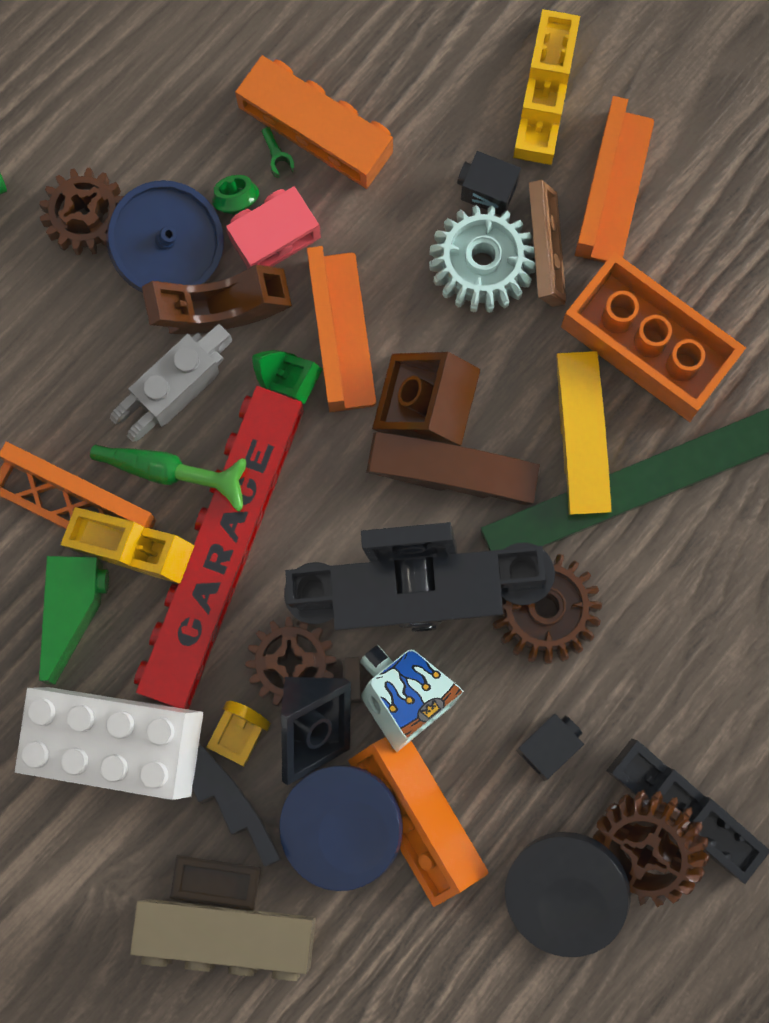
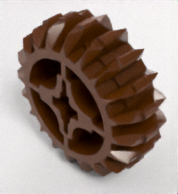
(622, 837)

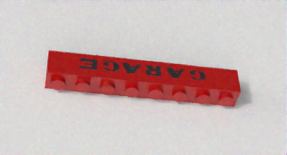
(219, 553)

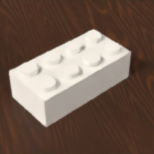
(109, 742)

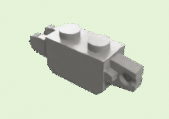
(173, 381)

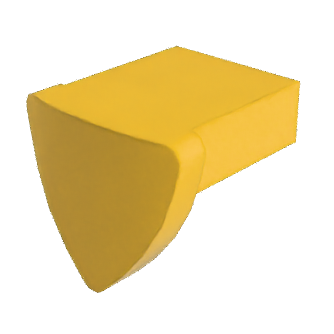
(237, 732)

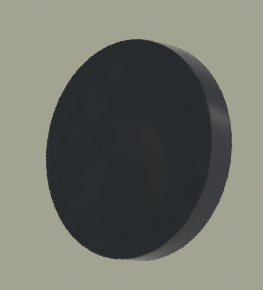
(567, 894)

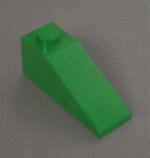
(70, 604)

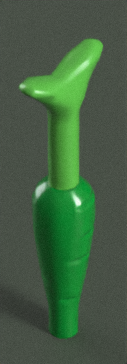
(168, 469)

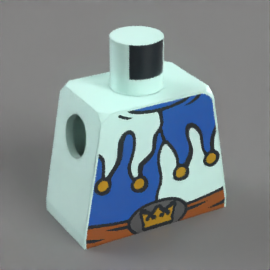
(405, 694)

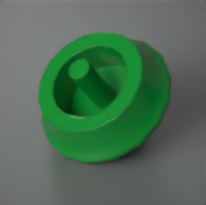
(234, 194)

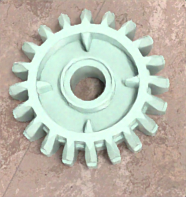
(482, 282)

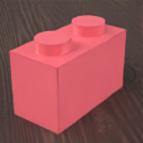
(273, 229)

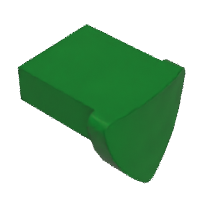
(286, 373)

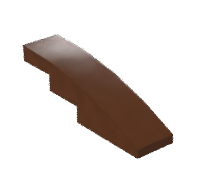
(453, 468)

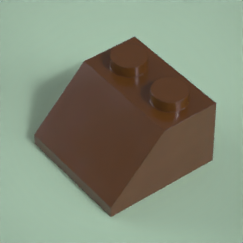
(427, 397)

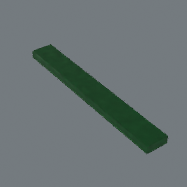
(639, 484)

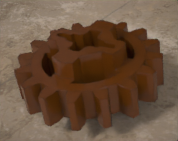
(70, 220)
(271, 662)

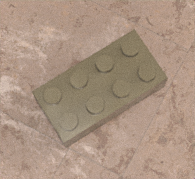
(223, 936)

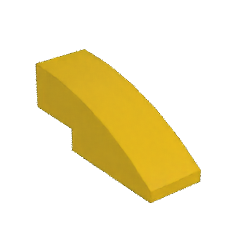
(128, 544)

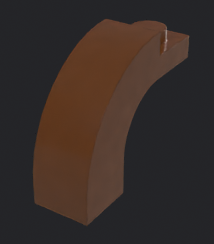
(229, 302)

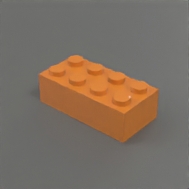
(652, 336)

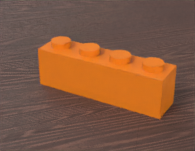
(315, 121)

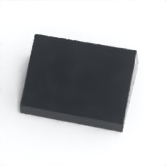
(313, 724)

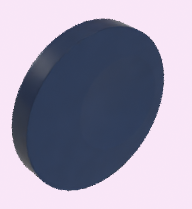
(164, 235)
(341, 828)

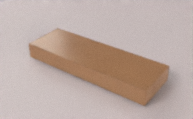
(547, 243)

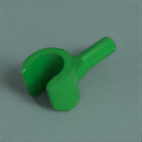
(276, 152)

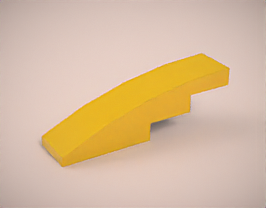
(546, 87)
(583, 432)

